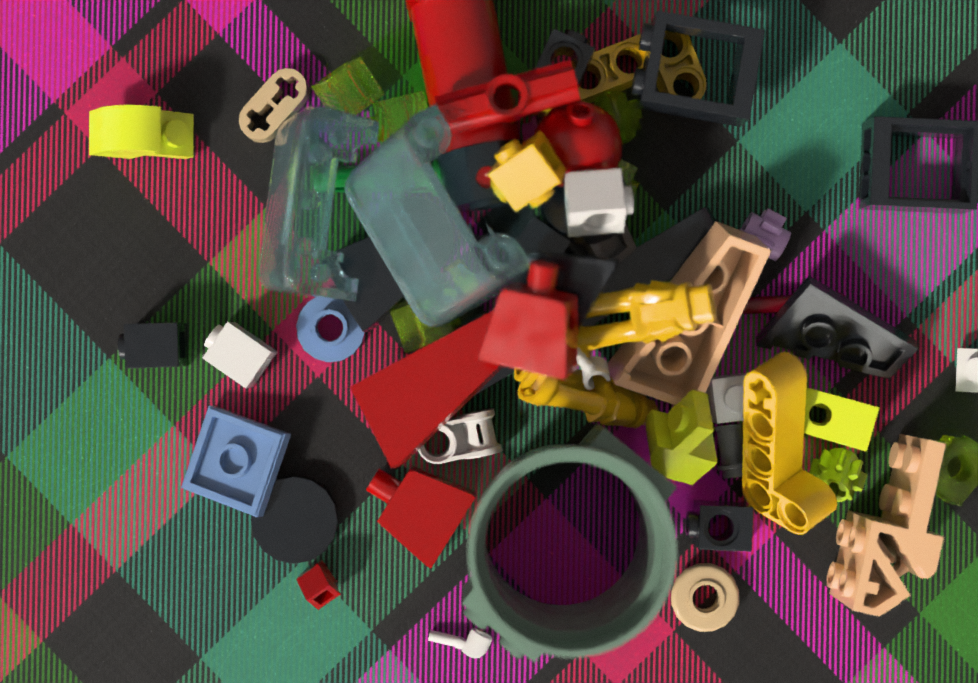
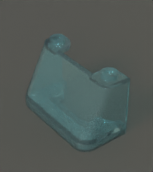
(301, 200)
(422, 231)

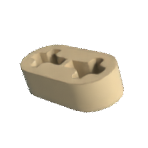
(266, 97)

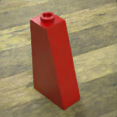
(424, 390)

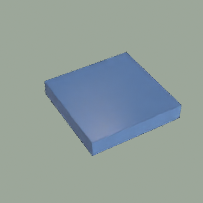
(236, 461)

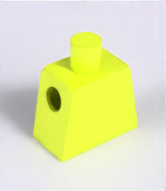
(845, 419)

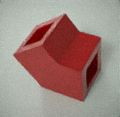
(318, 585)

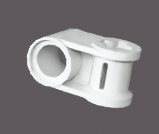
(464, 438)

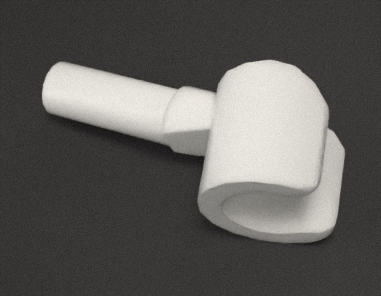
(590, 367)
(474, 646)

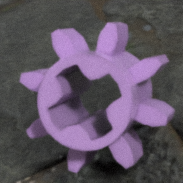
(769, 230)

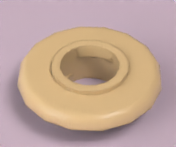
(712, 617)

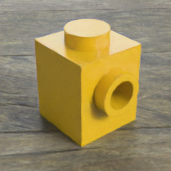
(526, 172)

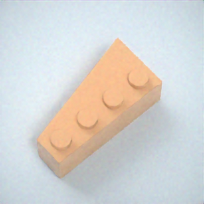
(672, 368)

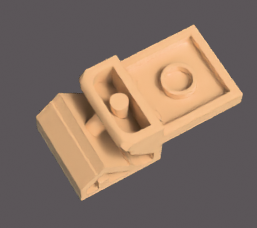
(869, 543)

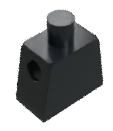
(376, 286)

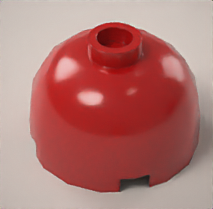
(582, 137)

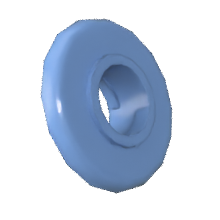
(316, 345)

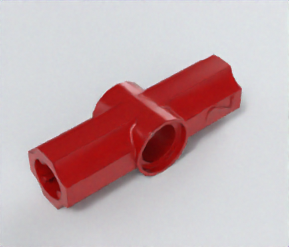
(538, 89)

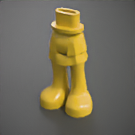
(655, 312)
(604, 403)

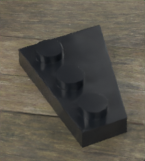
(835, 328)

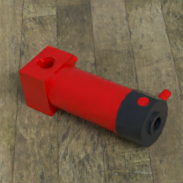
(458, 50)

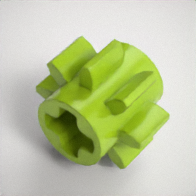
(841, 471)

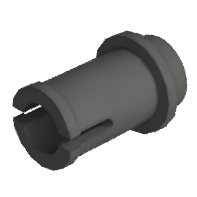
(730, 449)

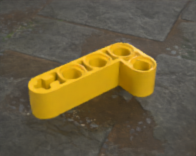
(610, 78)
(774, 447)

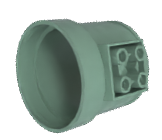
(601, 622)

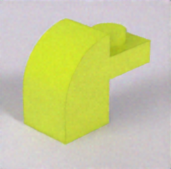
(140, 131)
(682, 439)

